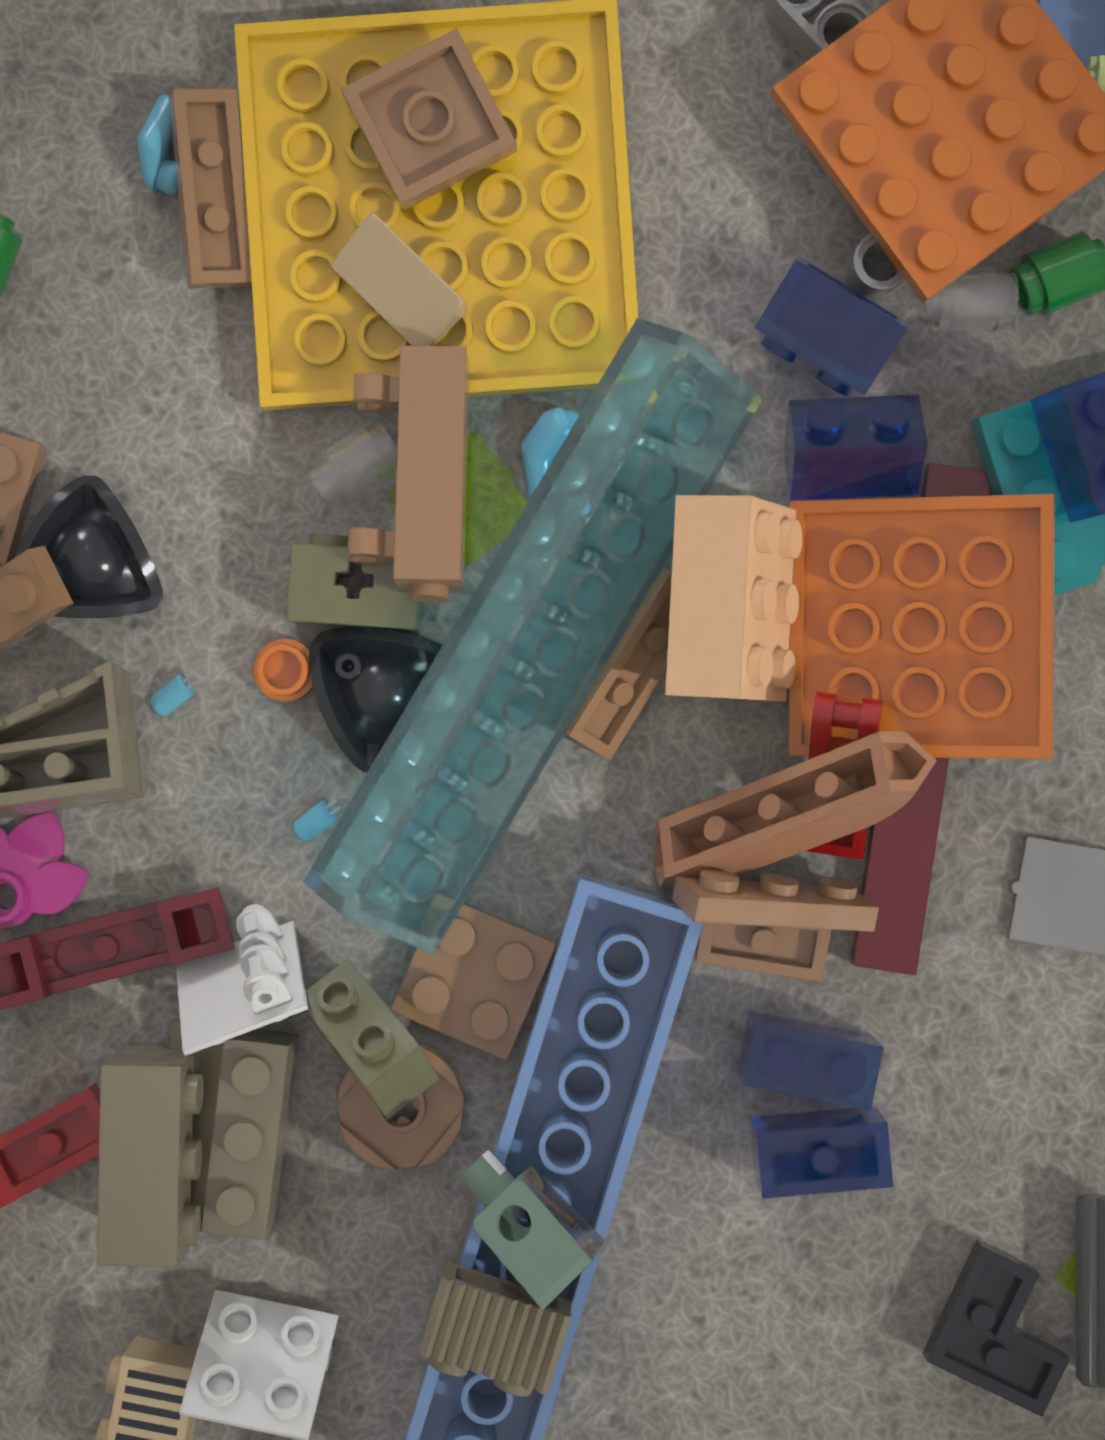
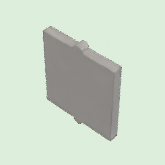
(1059, 896)

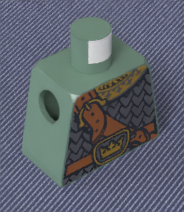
(538, 1255)

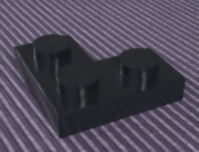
(979, 1338)

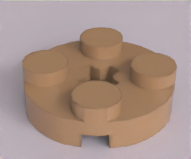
(407, 1139)

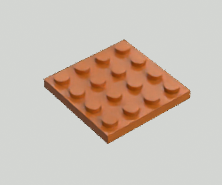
(949, 128)
(934, 614)

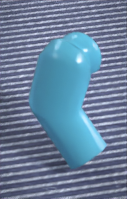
(154, 149)
(544, 442)

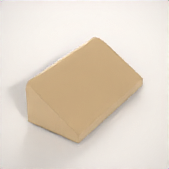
(398, 284)

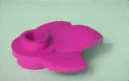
(35, 870)

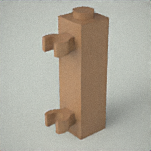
(430, 471)

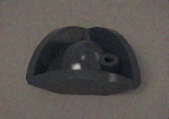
(95, 551)
(366, 683)

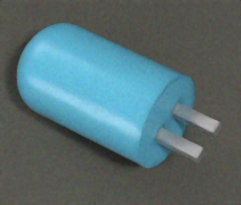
(172, 695)
(315, 820)

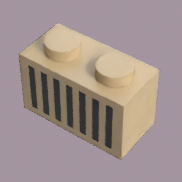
(148, 1392)

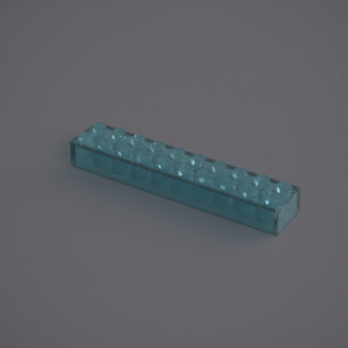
(533, 638)

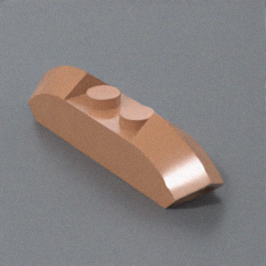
(792, 809)

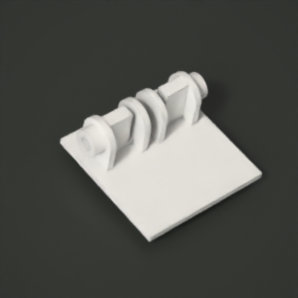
(242, 986)
(260, 1365)

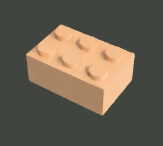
(732, 598)

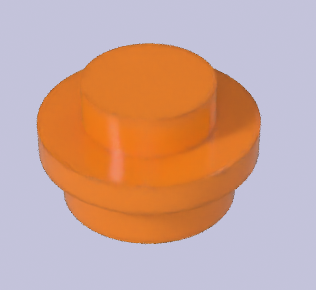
(283, 670)

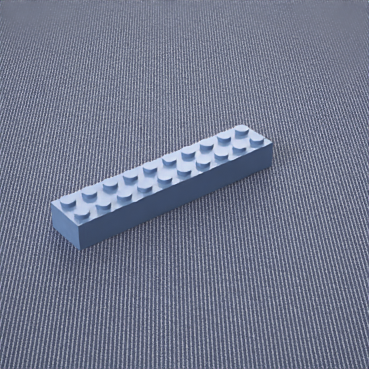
(574, 1114)

